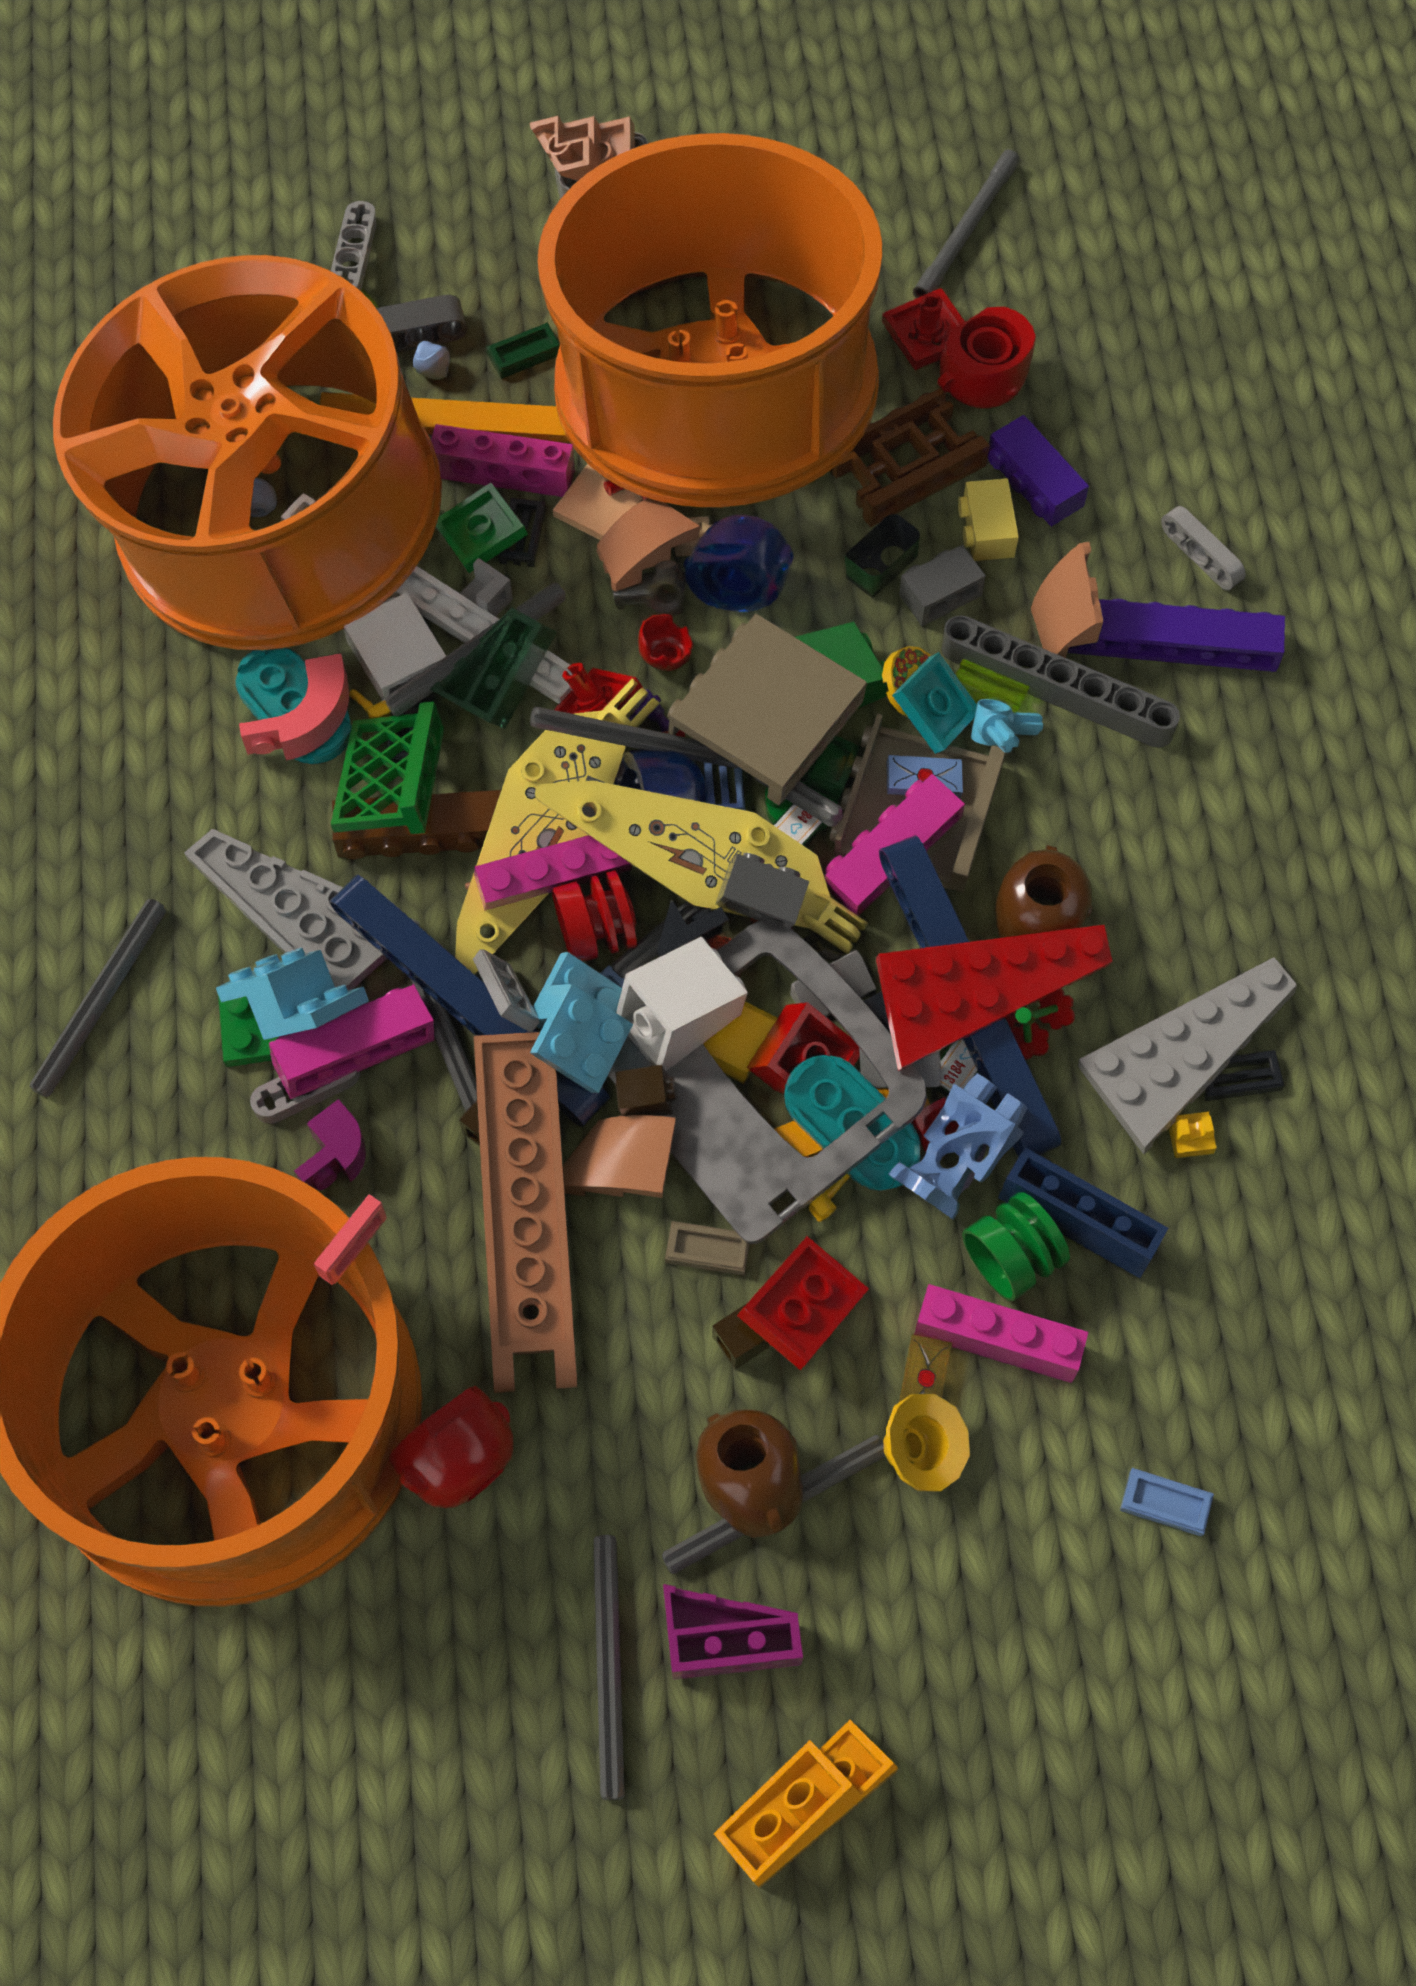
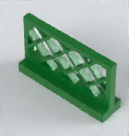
(416, 769)

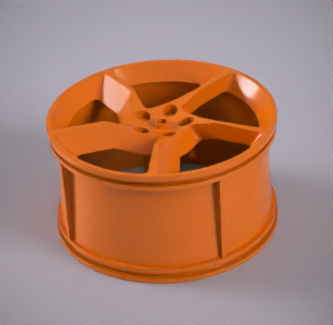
(200, 381)
(708, 403)
(219, 1391)

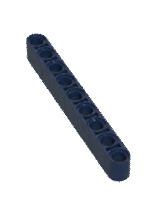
(443, 978)
(994, 1047)

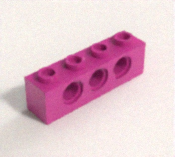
(504, 460)

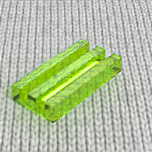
(991, 684)

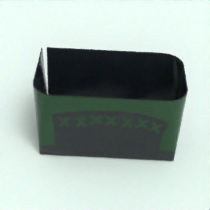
(856, 559)

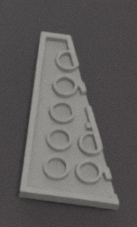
(286, 905)

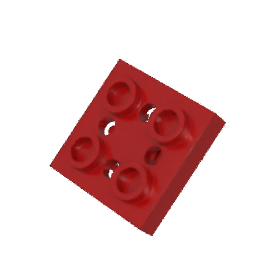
(922, 319)
(593, 689)

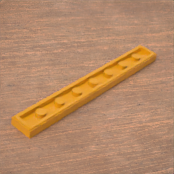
(502, 418)

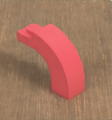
(311, 720)

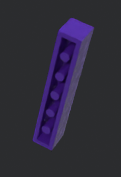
(1188, 635)

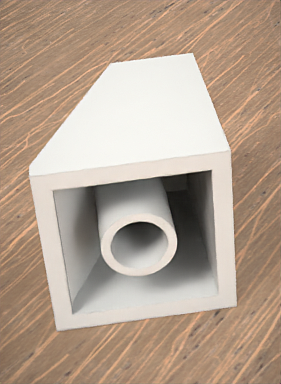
(680, 1002)

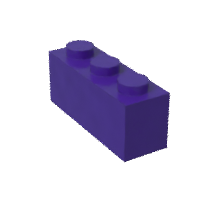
(1037, 470)

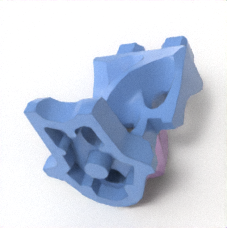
(977, 1128)

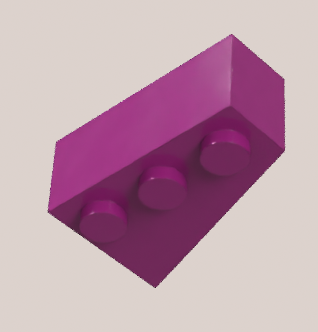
(727, 1636)

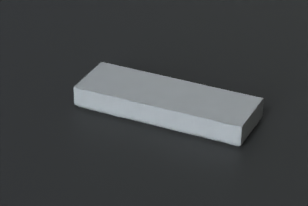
(506, 990)

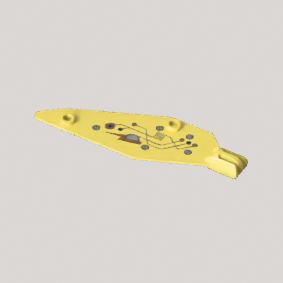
(527, 825)
(691, 845)

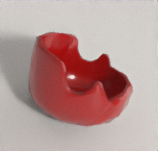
(664, 643)

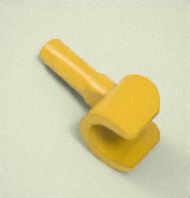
(373, 711)
(822, 1206)

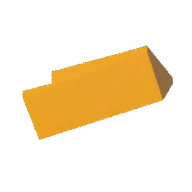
(804, 1802)

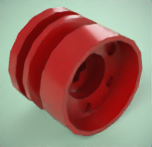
(595, 916)

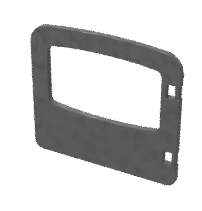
(731, 1146)

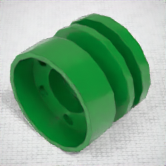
(1016, 1246)

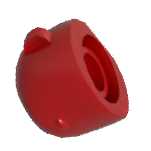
(987, 358)
(456, 1450)

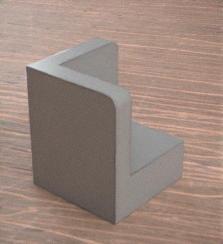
(489, 588)

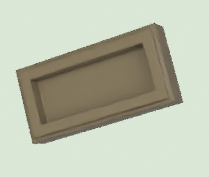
(706, 1248)

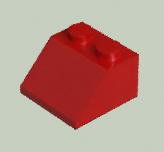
(796, 1036)

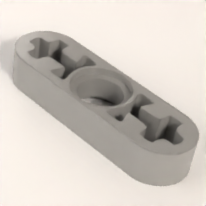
(1203, 548)
(283, 1108)

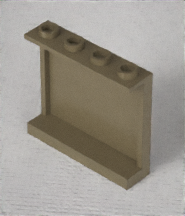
(768, 705)
(868, 798)

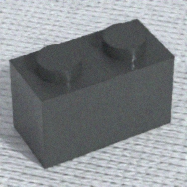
(941, 585)
(762, 890)

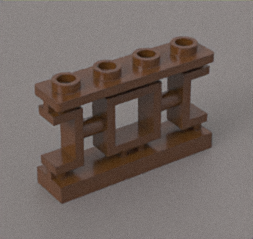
(921, 476)

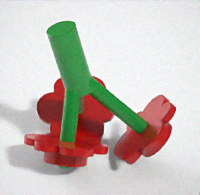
(1053, 1010)

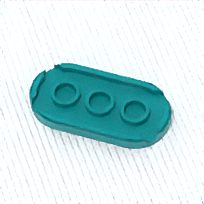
(274, 685)
(828, 1098)

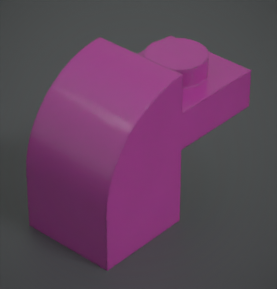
(341, 1148)

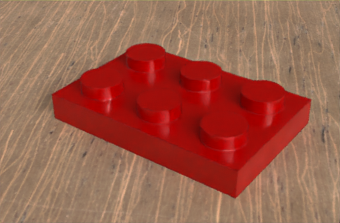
(803, 1302)

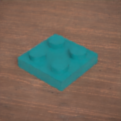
(936, 702)

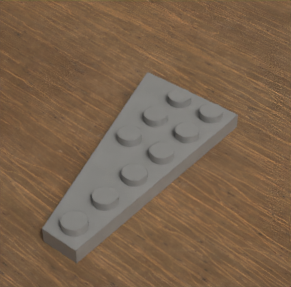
(1173, 1059)

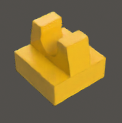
(1192, 1135)

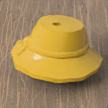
(926, 1442)

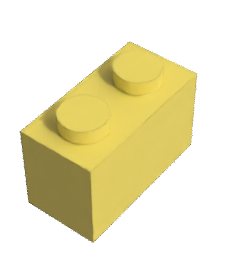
(989, 519)

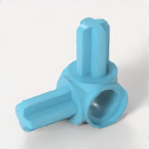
(998, 724)

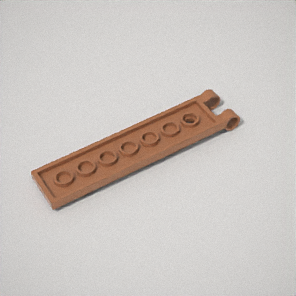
(523, 1207)

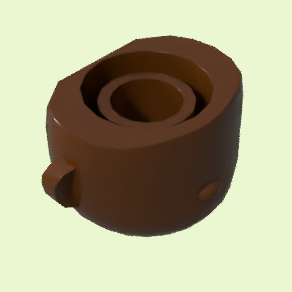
(1047, 876)
(756, 1499)

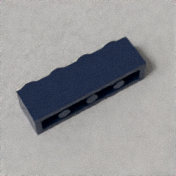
(1087, 1213)

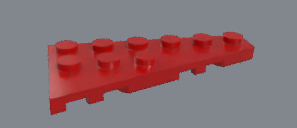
(964, 987)

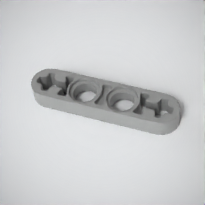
(355, 251)

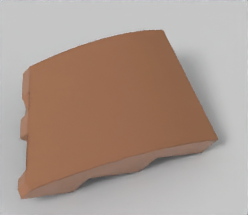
(583, 143)
(642, 540)
(1068, 604)
(622, 1157)

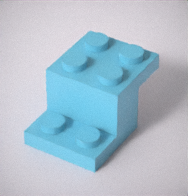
(291, 993)
(579, 1023)

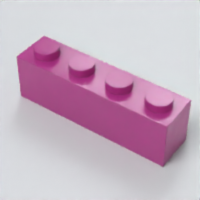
(926, 812)
(544, 868)
(352, 1041)
(1002, 1333)

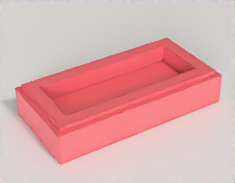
(350, 1240)

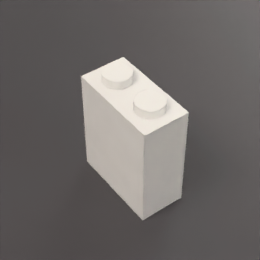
(393, 644)

